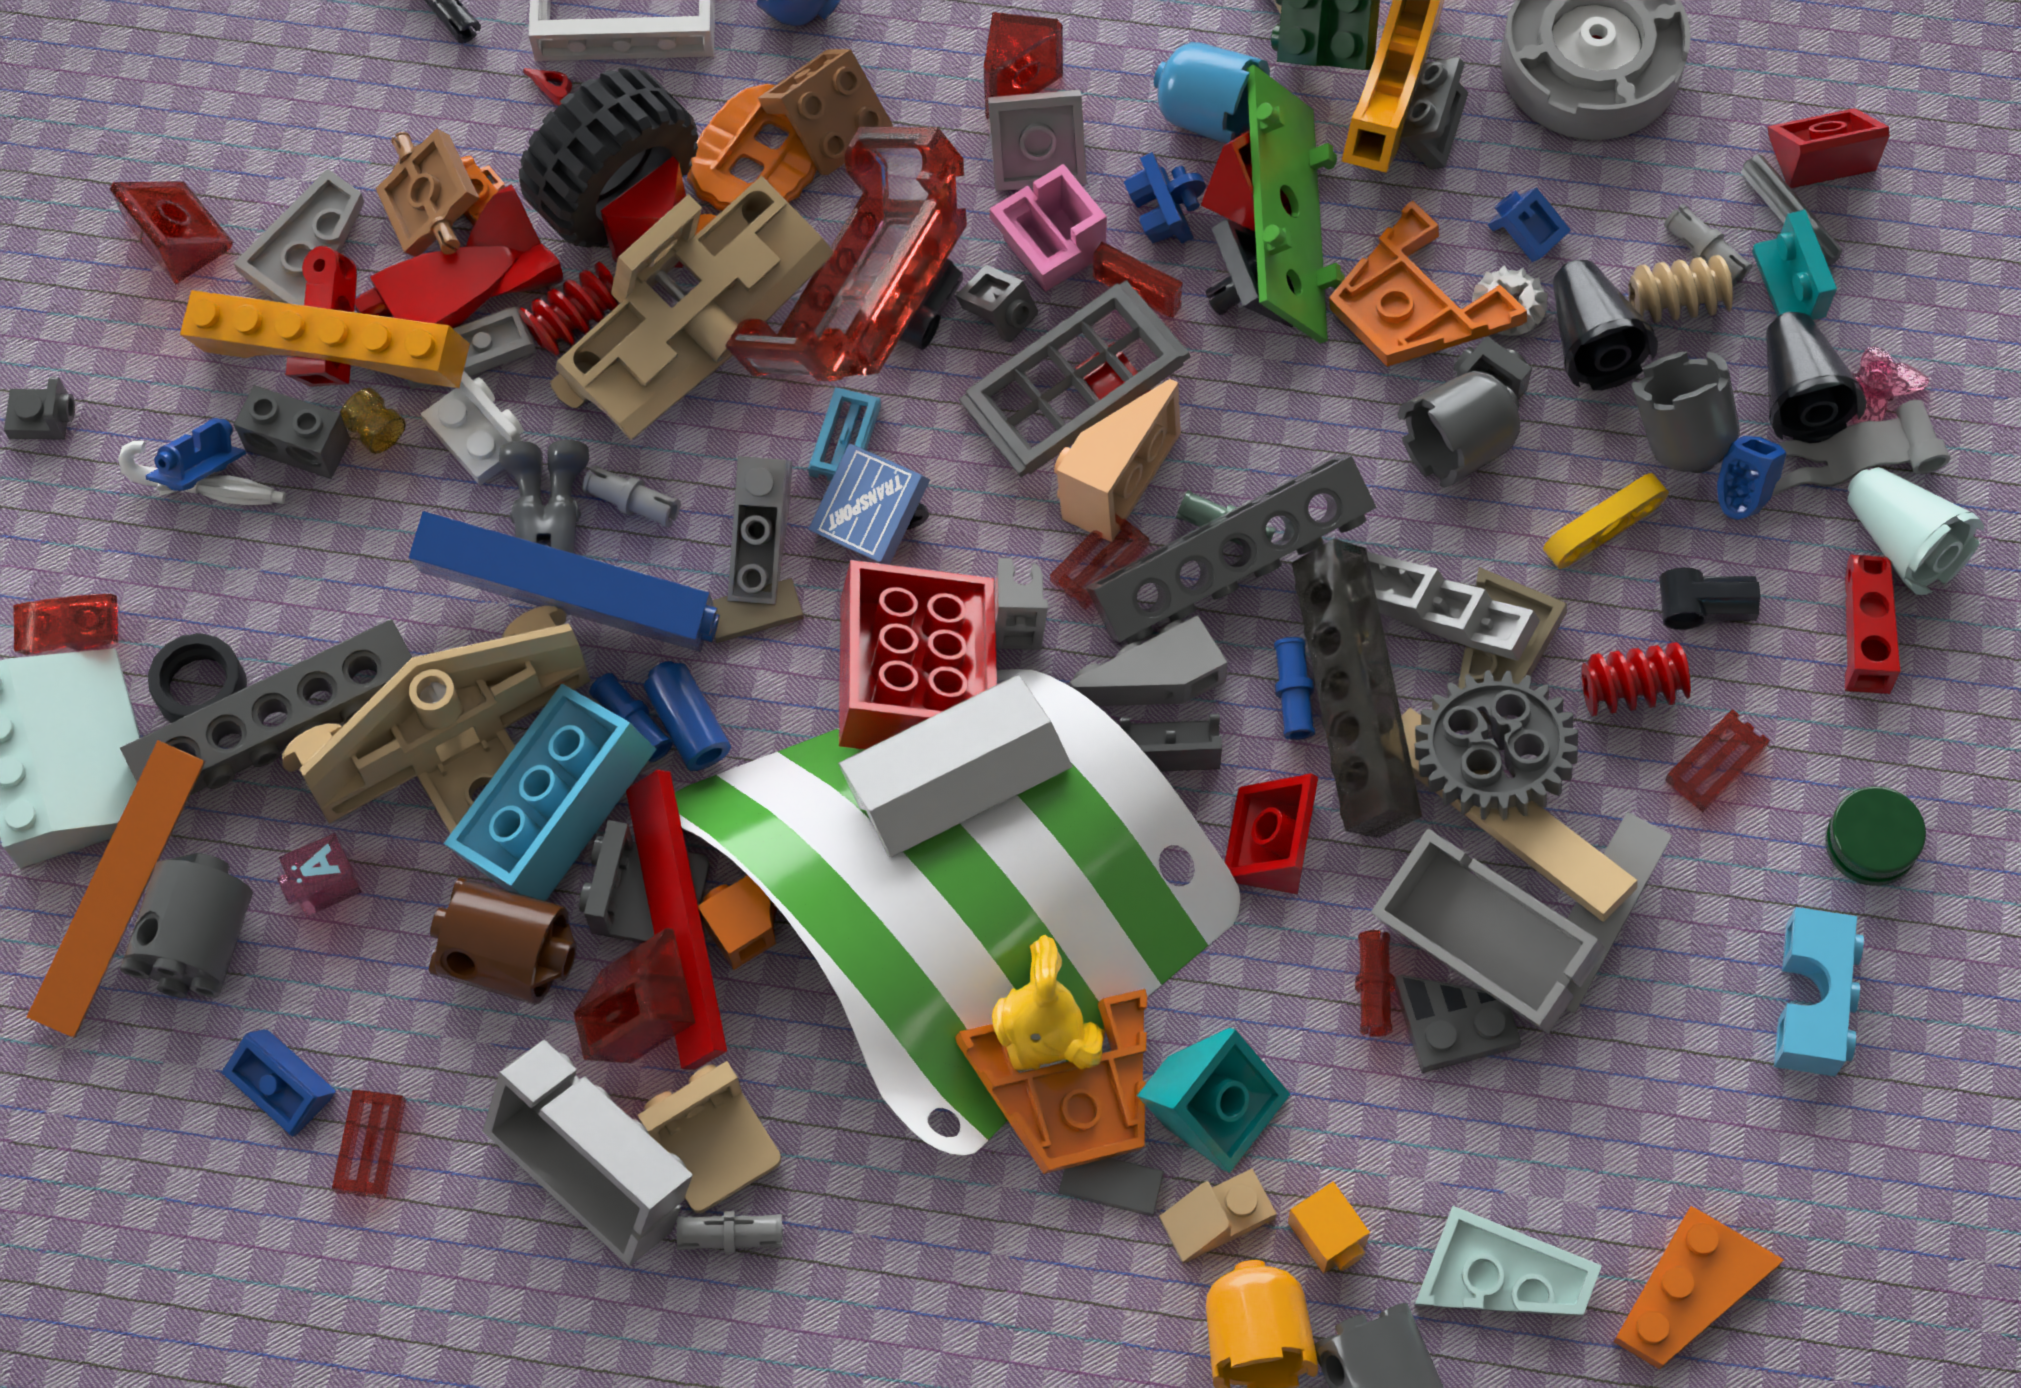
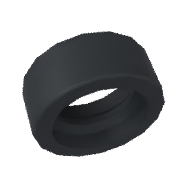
(182, 652)

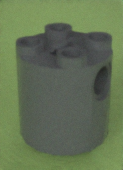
(188, 926)
(1378, 1353)

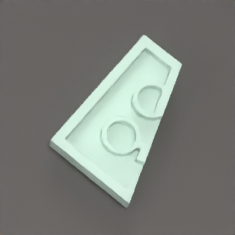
(1504, 1270)

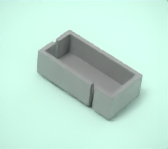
(1488, 930)
(587, 1152)

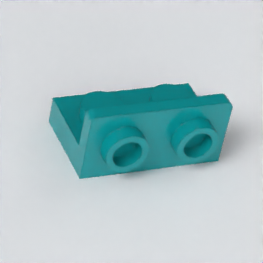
(1796, 269)

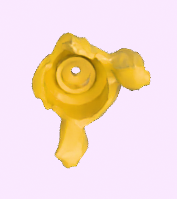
(1045, 1010)

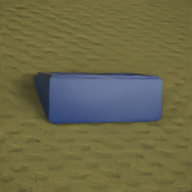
(277, 1080)

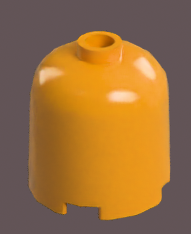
(1259, 1328)

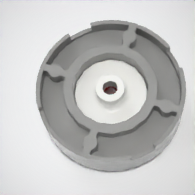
(1594, 63)

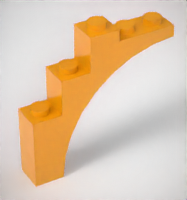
(1391, 84)

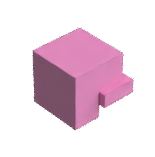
(1052, 226)

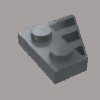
(1453, 1022)

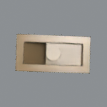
(1216, 1215)

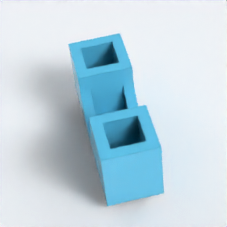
(1824, 950)

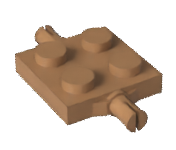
(426, 192)

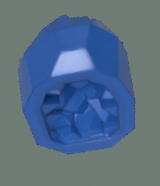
(1749, 476)

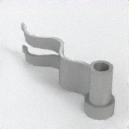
(1867, 445)

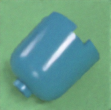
(1206, 90)

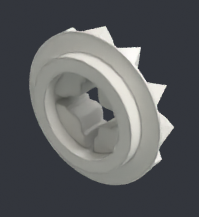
(1531, 297)

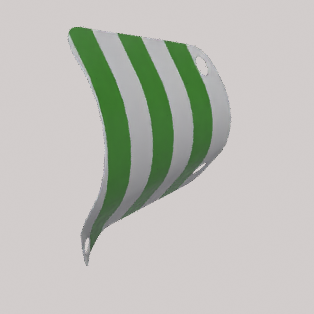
(949, 924)

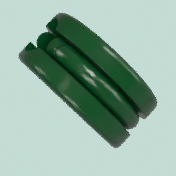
(1875, 836)

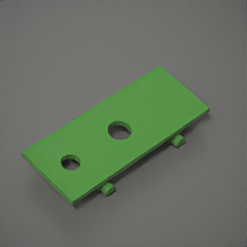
(1288, 160)

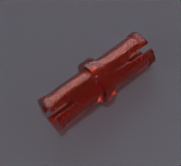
(1375, 983)

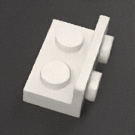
(473, 427)

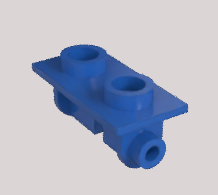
(196, 456)

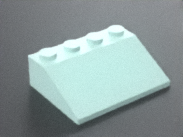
(62, 752)

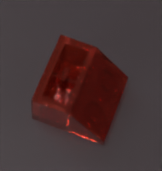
(635, 1003)

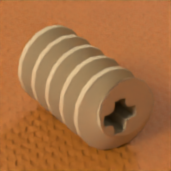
(1681, 287)

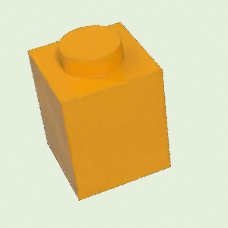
(1329, 1229)

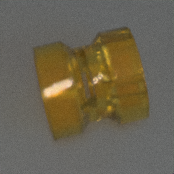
(368, 416)

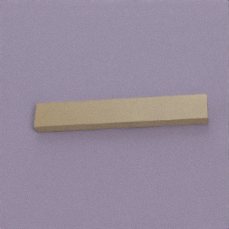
(1547, 846)

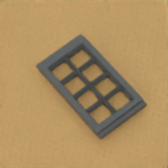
(1145, 326)

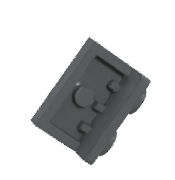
(1435, 111)

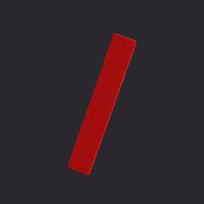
(675, 907)

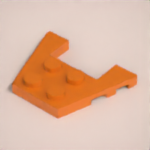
(1402, 310)
(1066, 1111)

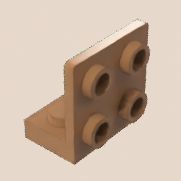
(827, 105)

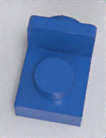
(1530, 222)

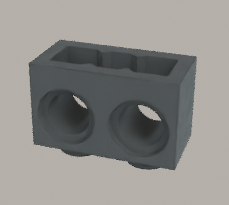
(292, 431)

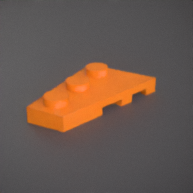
(1692, 1286)

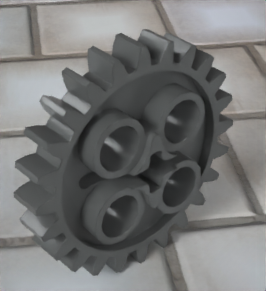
(1539, 731)

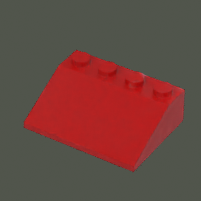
(910, 647)

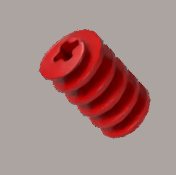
(572, 310)
(1635, 676)

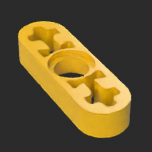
(1605, 520)

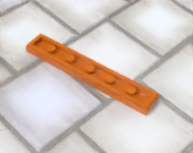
(115, 889)

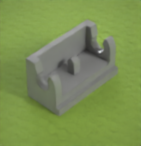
(1019, 608)

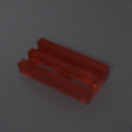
(1155, 287)
(1074, 588)
(1743, 732)
(361, 1185)

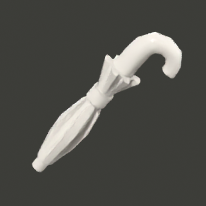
(221, 488)

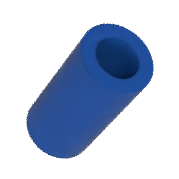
(686, 715)

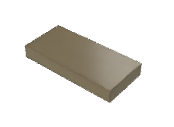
(747, 618)

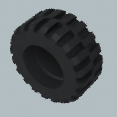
(600, 148)

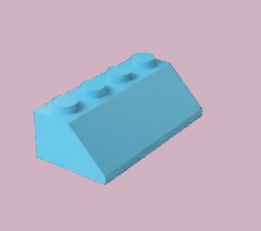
(551, 795)

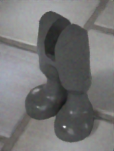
(529, 515)

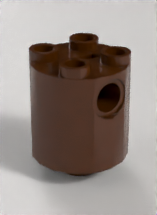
(502, 941)

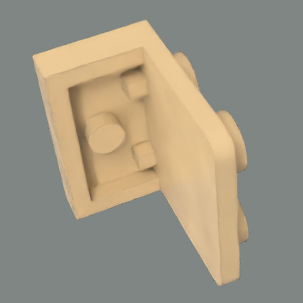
(712, 1134)

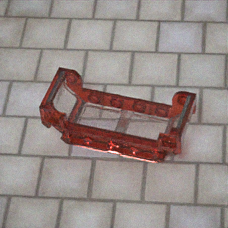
(879, 264)

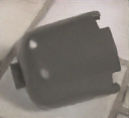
(1688, 411)
(1460, 426)

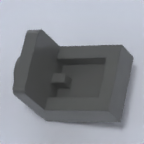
(1502, 363)

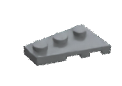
(315, 219)

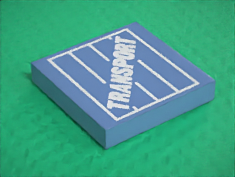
(869, 504)

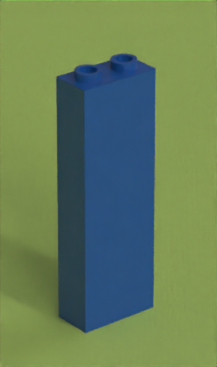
(564, 580)

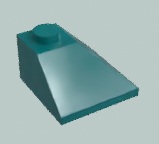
(1215, 1096)

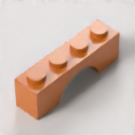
(739, 920)

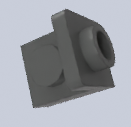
(1000, 300)
(39, 412)

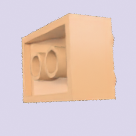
(1117, 460)

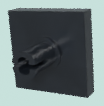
(1240, 256)

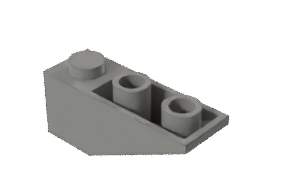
(759, 528)
(1161, 671)

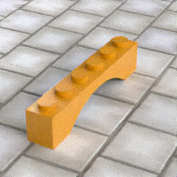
(384, 344)

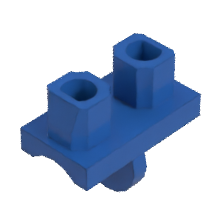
(1155, 183)

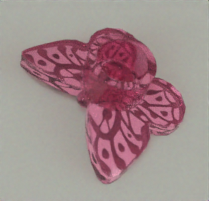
(1884, 380)

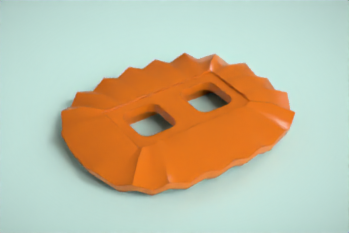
(732, 137)

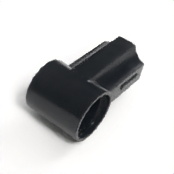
(928, 315)
(1693, 599)

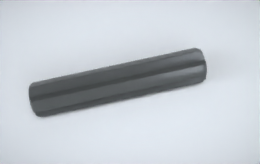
(1784, 201)

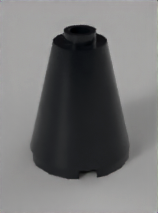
(1599, 328)
(1808, 382)

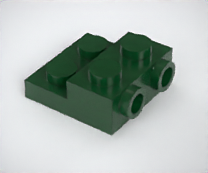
(1327, 33)

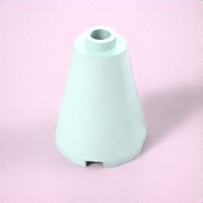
(1914, 527)

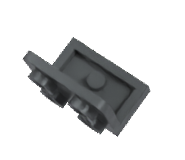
(617, 897)

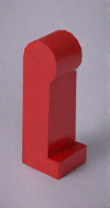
(329, 285)
(1870, 625)

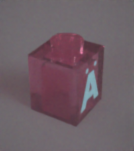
(318, 875)

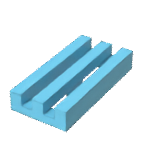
(857, 400)

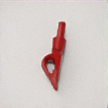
(553, 92)

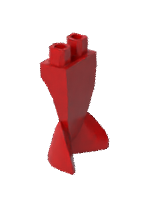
(447, 288)

